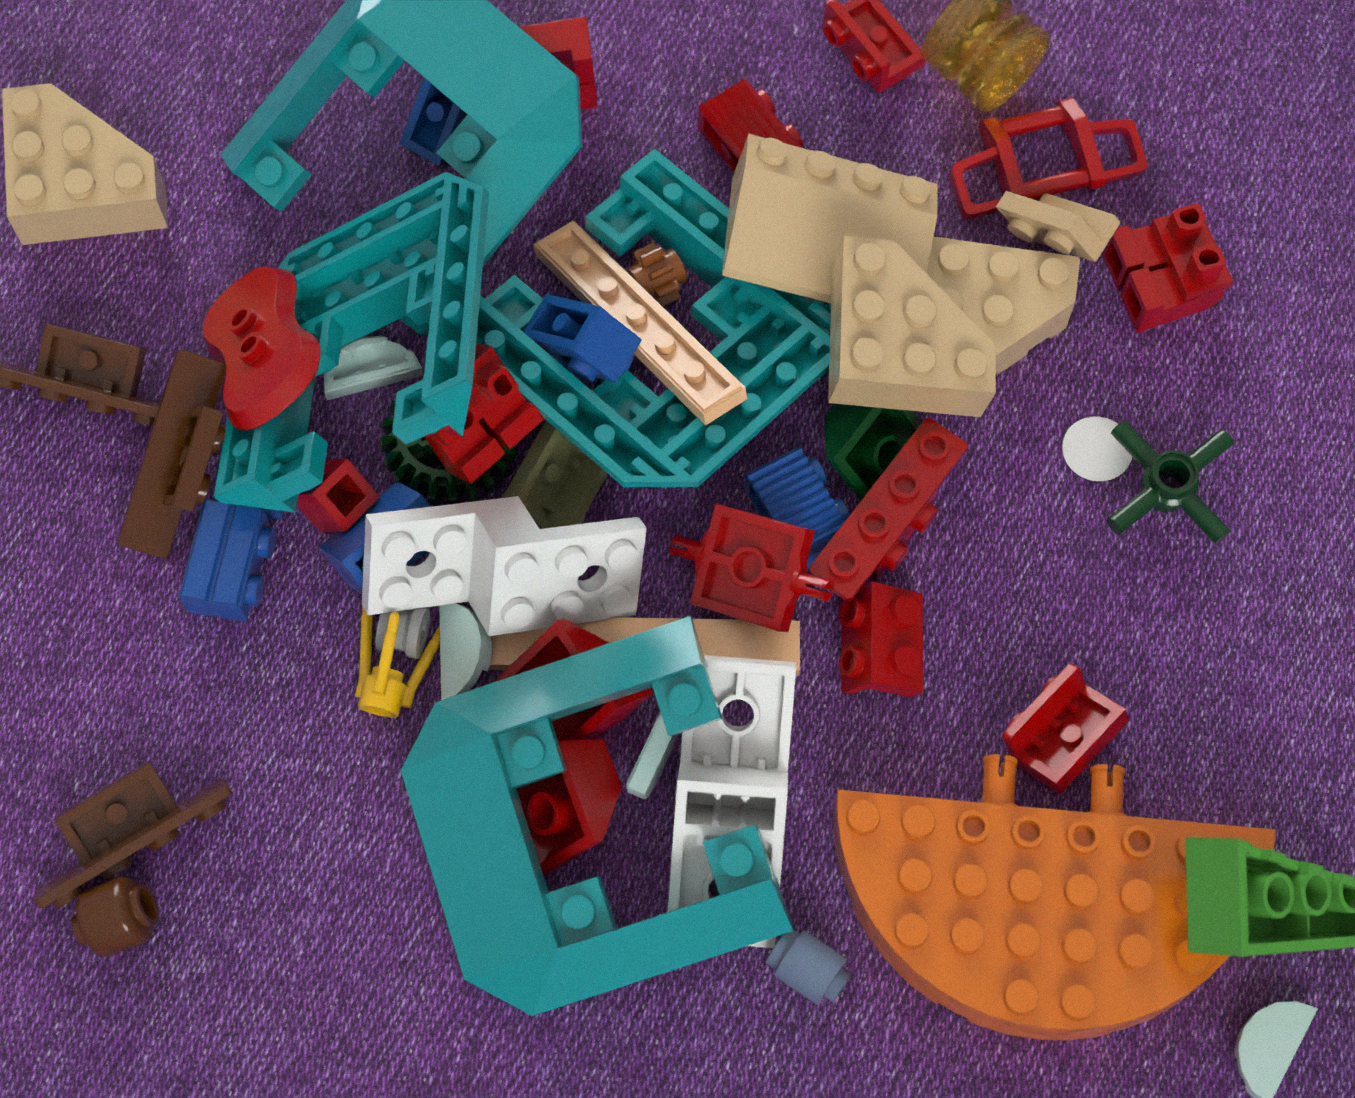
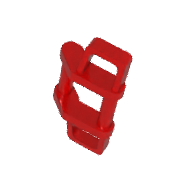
(1076, 125)

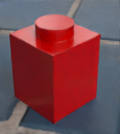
(339, 499)

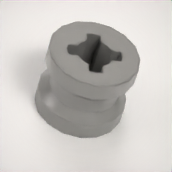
(411, 631)

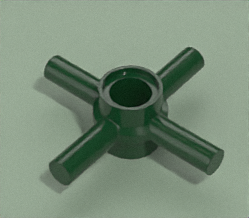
(1161, 497)

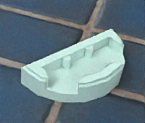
(369, 365)
(463, 649)
(651, 761)
(1269, 1044)

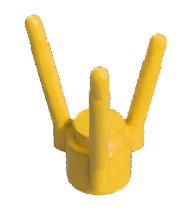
(383, 689)

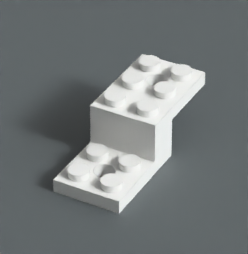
(502, 565)
(733, 774)

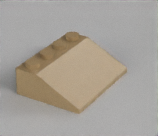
(798, 205)

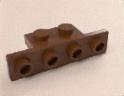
(87, 368)
(176, 455)
(119, 823)

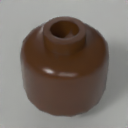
(115, 916)

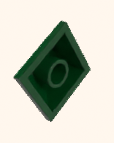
(865, 441)

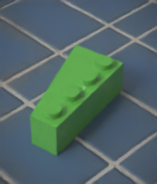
(1262, 901)

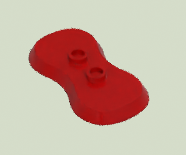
(262, 346)

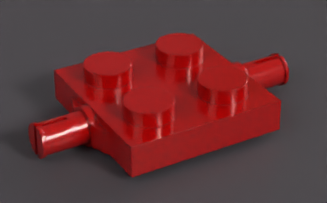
(751, 567)

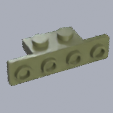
(556, 480)

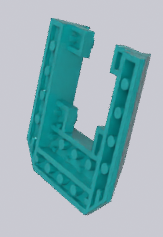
(516, 97)
(397, 260)
(768, 338)
(503, 922)

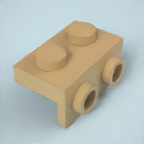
(1059, 224)

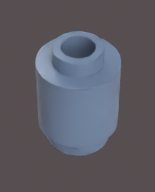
(809, 966)

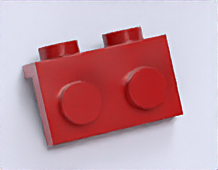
(872, 41)
(882, 641)
(1063, 729)

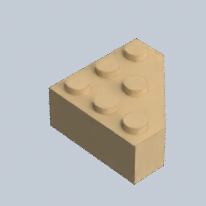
(74, 171)
(1007, 292)
(902, 337)

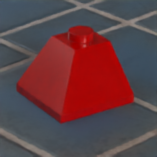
(562, 641)
(571, 808)

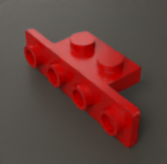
(890, 512)

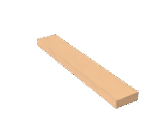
(665, 344)
(716, 636)

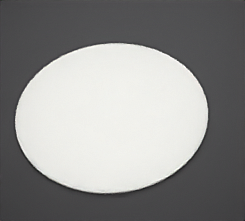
(1094, 451)

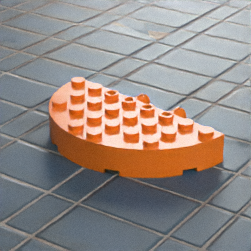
(1028, 911)

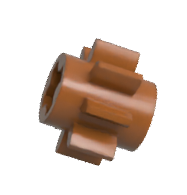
(658, 273)

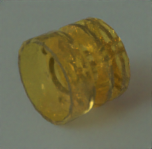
(985, 49)

